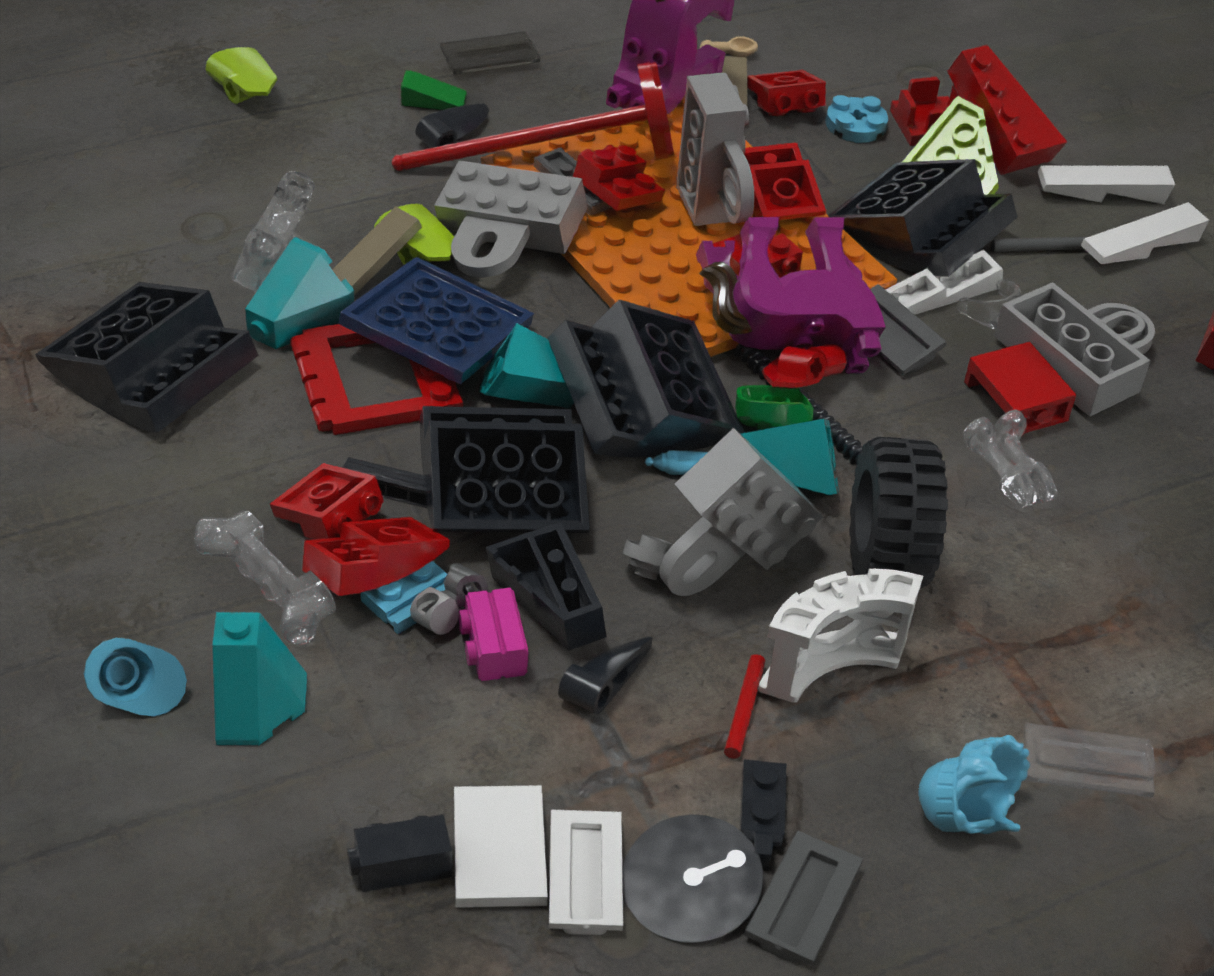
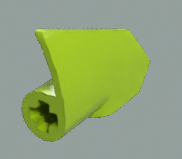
(241, 73)
(430, 242)

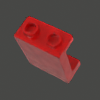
(1023, 382)

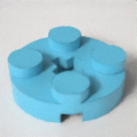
(857, 118)

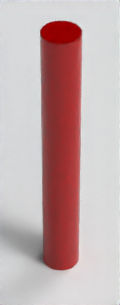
(744, 706)

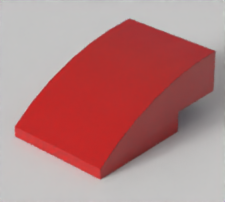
(783, 182)
(372, 553)

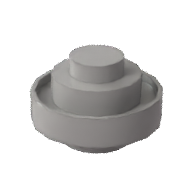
(646, 555)

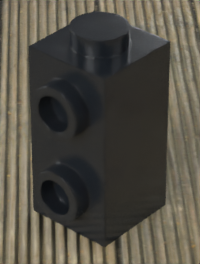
(401, 853)

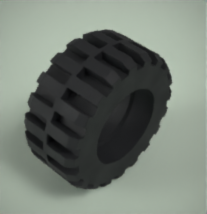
(899, 507)

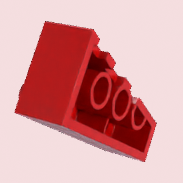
(1015, 123)

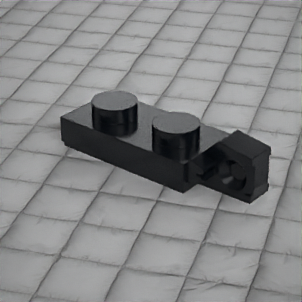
(763, 806)

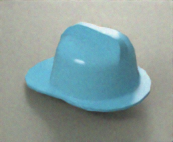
(135, 677)

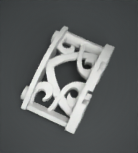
(869, 599)

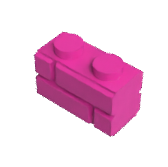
(495, 634)

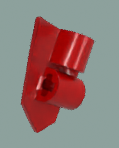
(805, 367)

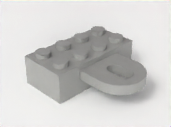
(712, 163)
(507, 209)
(1081, 343)
(743, 510)

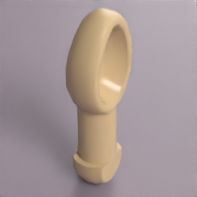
(736, 46)

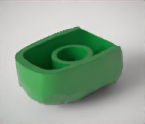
(771, 406)

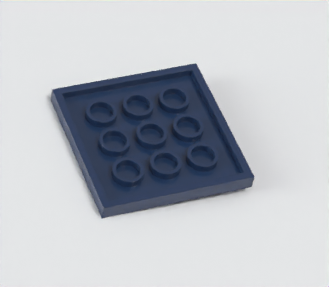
(435, 319)

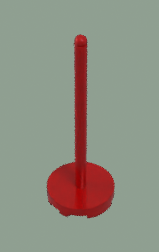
(653, 111)

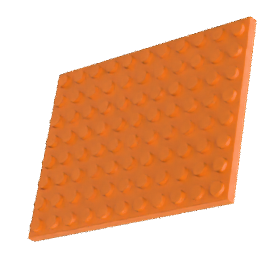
(651, 249)

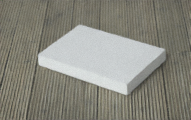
(499, 846)

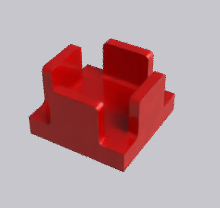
(920, 107)

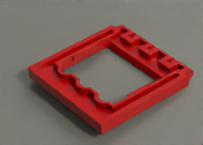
(328, 394)

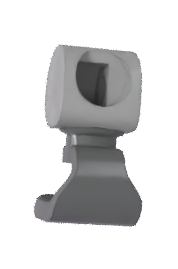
(444, 605)

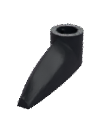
(450, 124)
(602, 677)

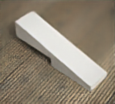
(1093, 182)
(1138, 238)
(928, 292)

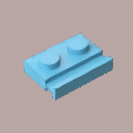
(394, 600)

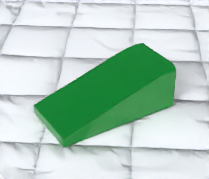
(429, 93)

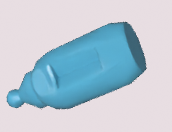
(675, 461)

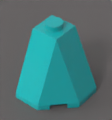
(297, 296)
(526, 371)
(800, 453)
(254, 679)

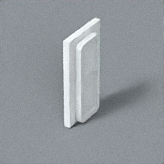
(585, 872)

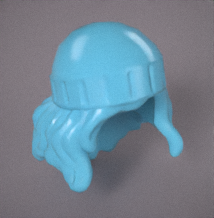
(975, 788)

